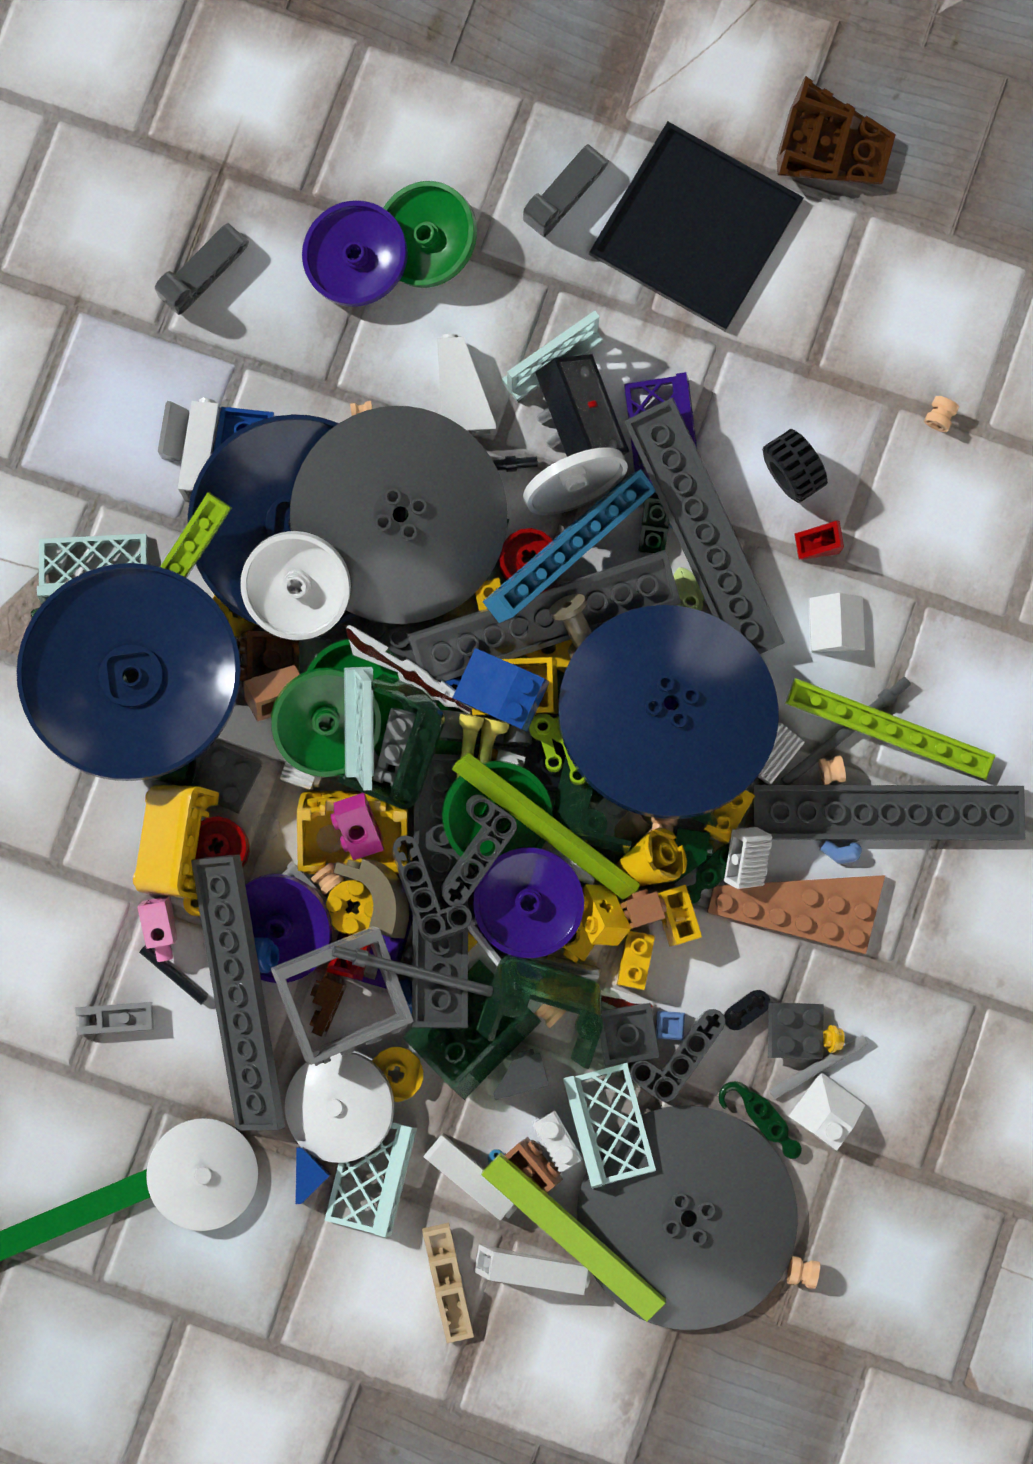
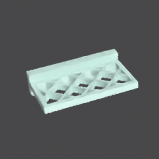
(573, 342)
(45, 589)
(359, 725)
(585, 1129)
(391, 1186)

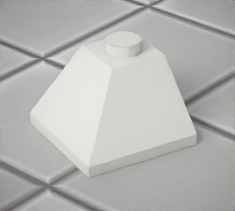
(827, 1111)

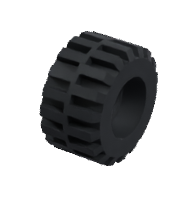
(795, 465)

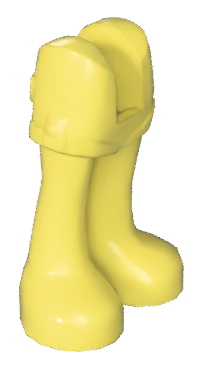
(489, 730)

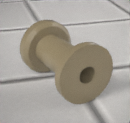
(569, 611)

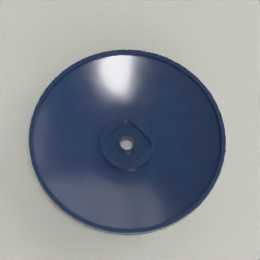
(256, 478)
(117, 623)
(659, 757)

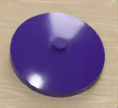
(354, 253)
(529, 902)
(290, 916)

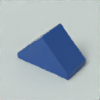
(309, 1174)

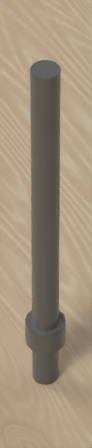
(886, 698)
(361, 958)

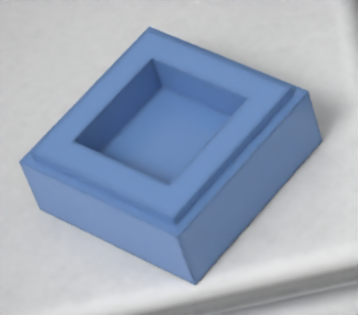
(670, 1025)

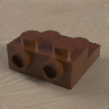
(265, 653)
(328, 995)

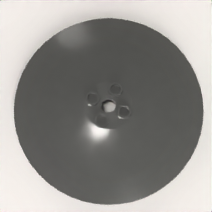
(451, 500)
(741, 1208)

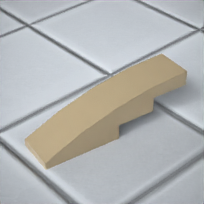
(447, 1282)

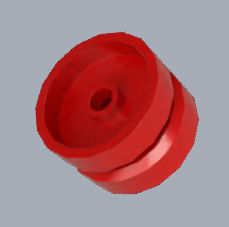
(518, 547)
(223, 831)

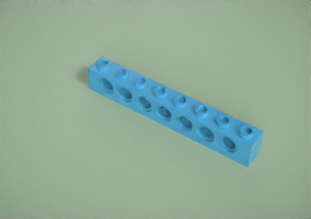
(569, 546)

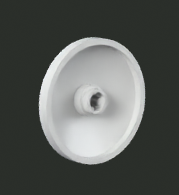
(575, 481)
(295, 585)
(340, 1108)
(202, 1174)

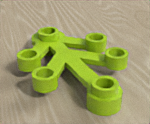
(546, 737)

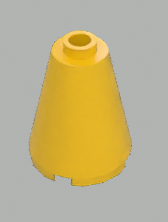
(655, 859)

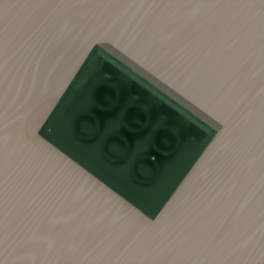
(463, 1054)

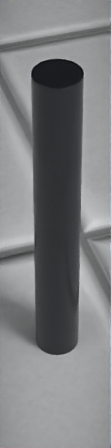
(174, 975)

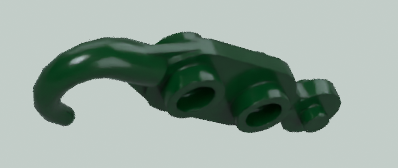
(710, 873)
(764, 1117)

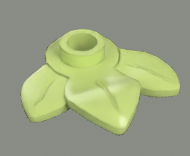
(688, 589)

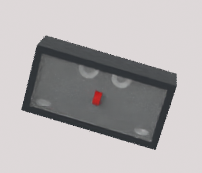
(578, 406)

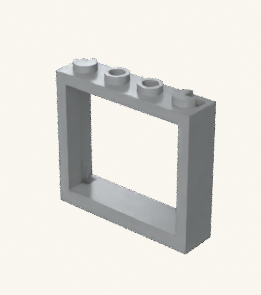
(369, 1034)

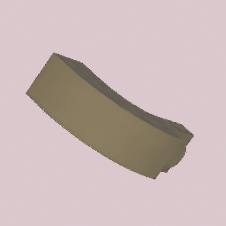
(387, 892)

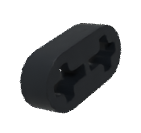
(750, 1015)

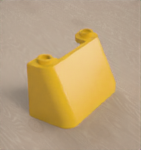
(315, 812)
(171, 839)

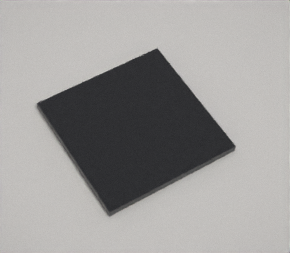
(696, 226)

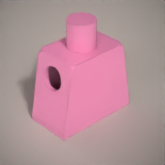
(158, 914)

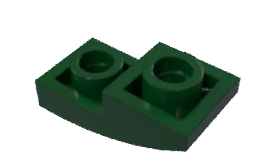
(653, 527)

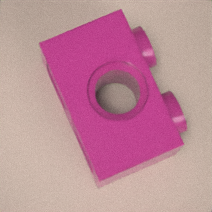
(357, 812)

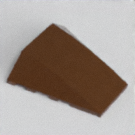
(832, 140)

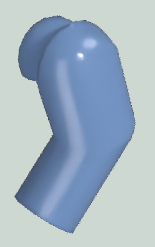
(843, 854)

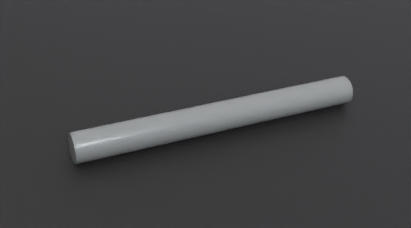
(818, 1067)

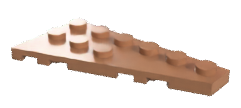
(819, 910)

